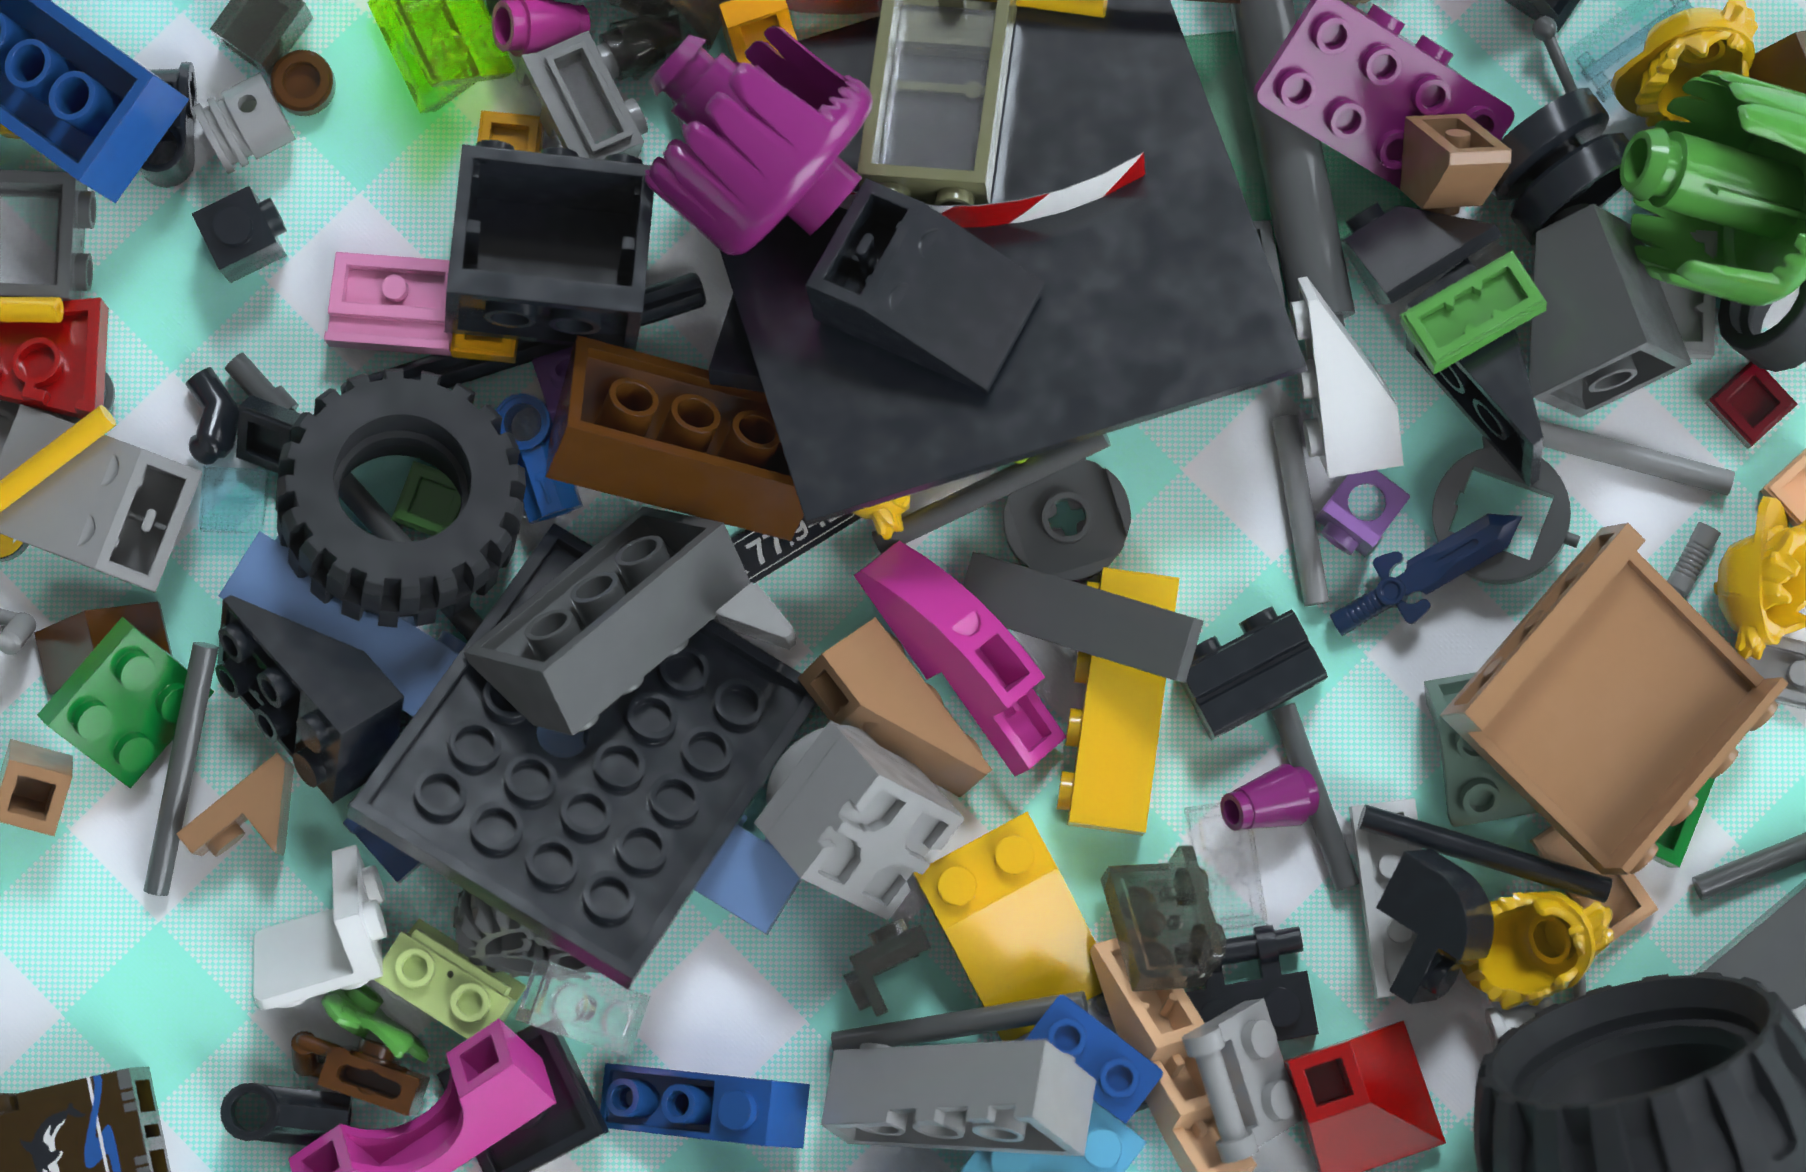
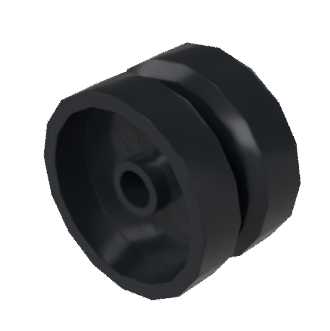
(1561, 161)

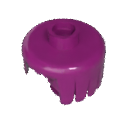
(757, 139)

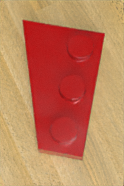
(57, 363)

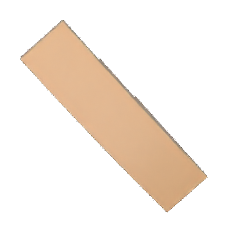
(1155, 1027)

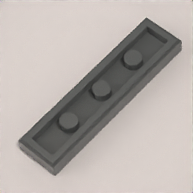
(1085, 617)

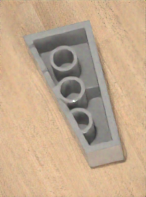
(961, 1097)

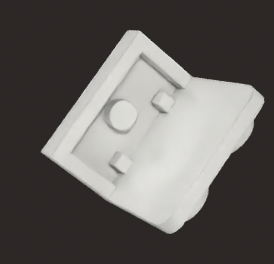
(325, 948)

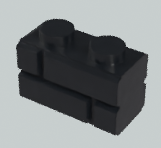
(1252, 671)

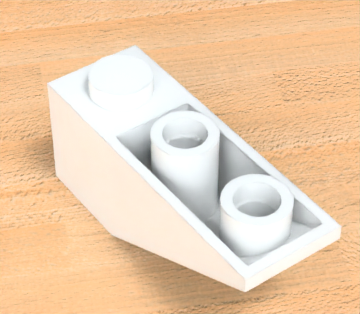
(1352, 407)

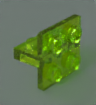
(440, 47)

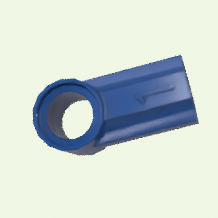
(543, 496)

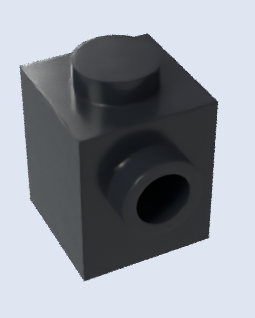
(241, 233)

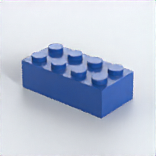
(79, 96)

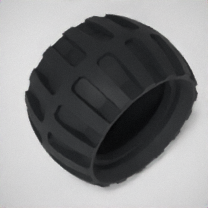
(1648, 1082)

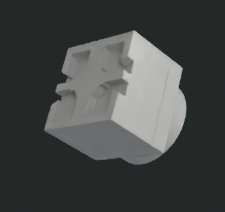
(854, 817)

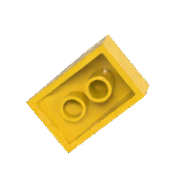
(1011, 918)

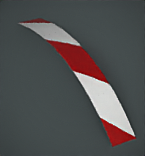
(1039, 205)

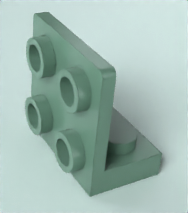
(1471, 784)

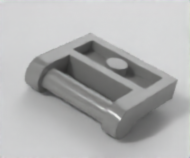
(1244, 1079)

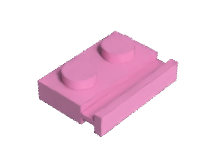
(388, 304)

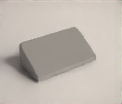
(757, 616)

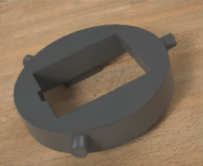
(1506, 567)

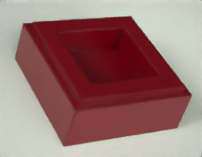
(1751, 404)

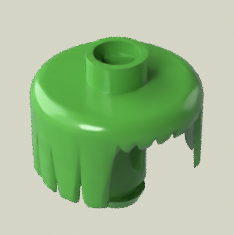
(1725, 172)

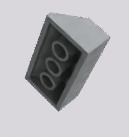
(610, 618)

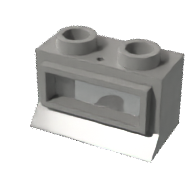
(582, 98)

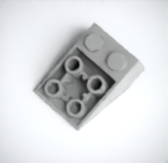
(104, 507)

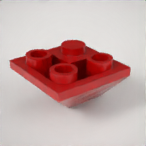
(1364, 1101)

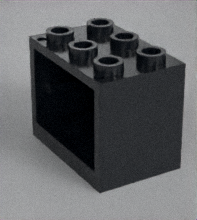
(548, 246)

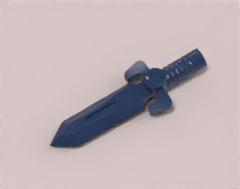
(1427, 571)

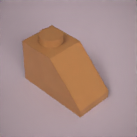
(1450, 162)

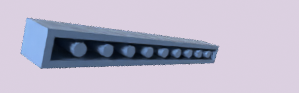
(745, 876)

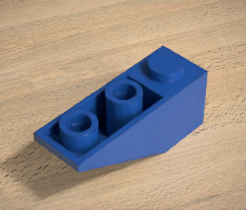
(705, 1105)

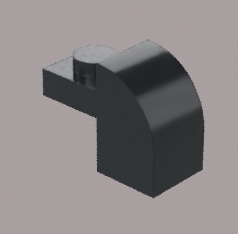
(1448, 915)

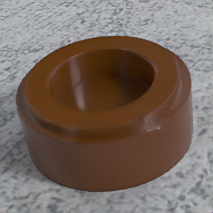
(303, 82)

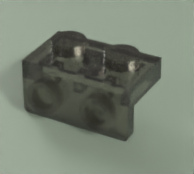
(1165, 922)
(890, 948)

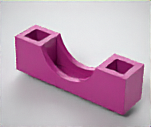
(489, 1094)

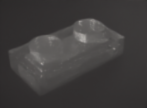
(582, 1007)

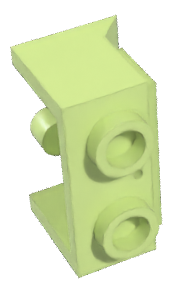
(444, 984)

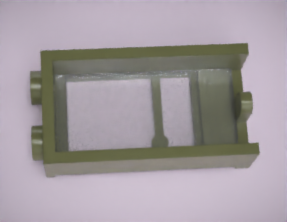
(937, 98)

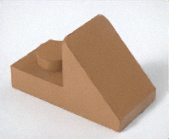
(259, 798)

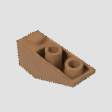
(877, 689)

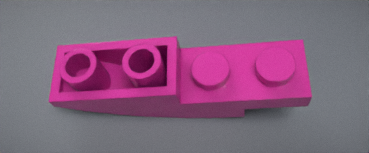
(957, 635)

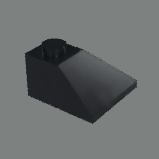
(1409, 247)

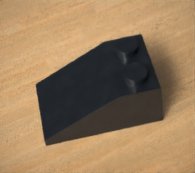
(1491, 390)

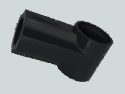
(295, 1114)

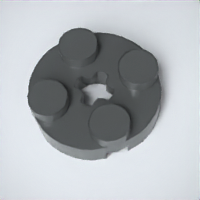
(1098, 537)

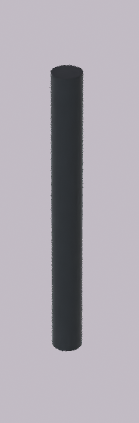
(1485, 853)

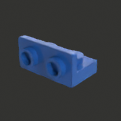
(1120, 1071)

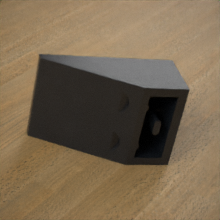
(921, 287)
(309, 695)

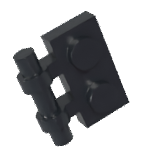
(1286, 995)

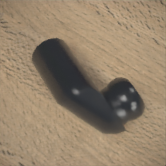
(219, 419)

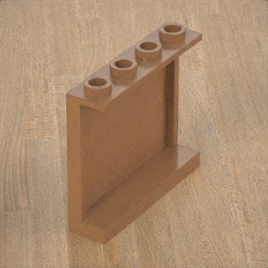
(1612, 704)

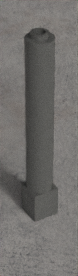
(1291, 167)

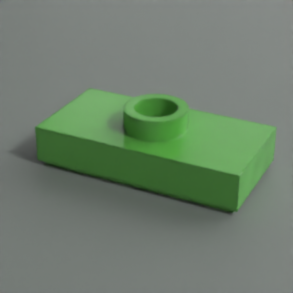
(1473, 312)

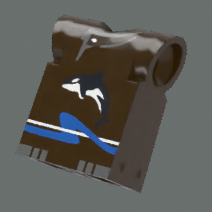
(85, 1126)

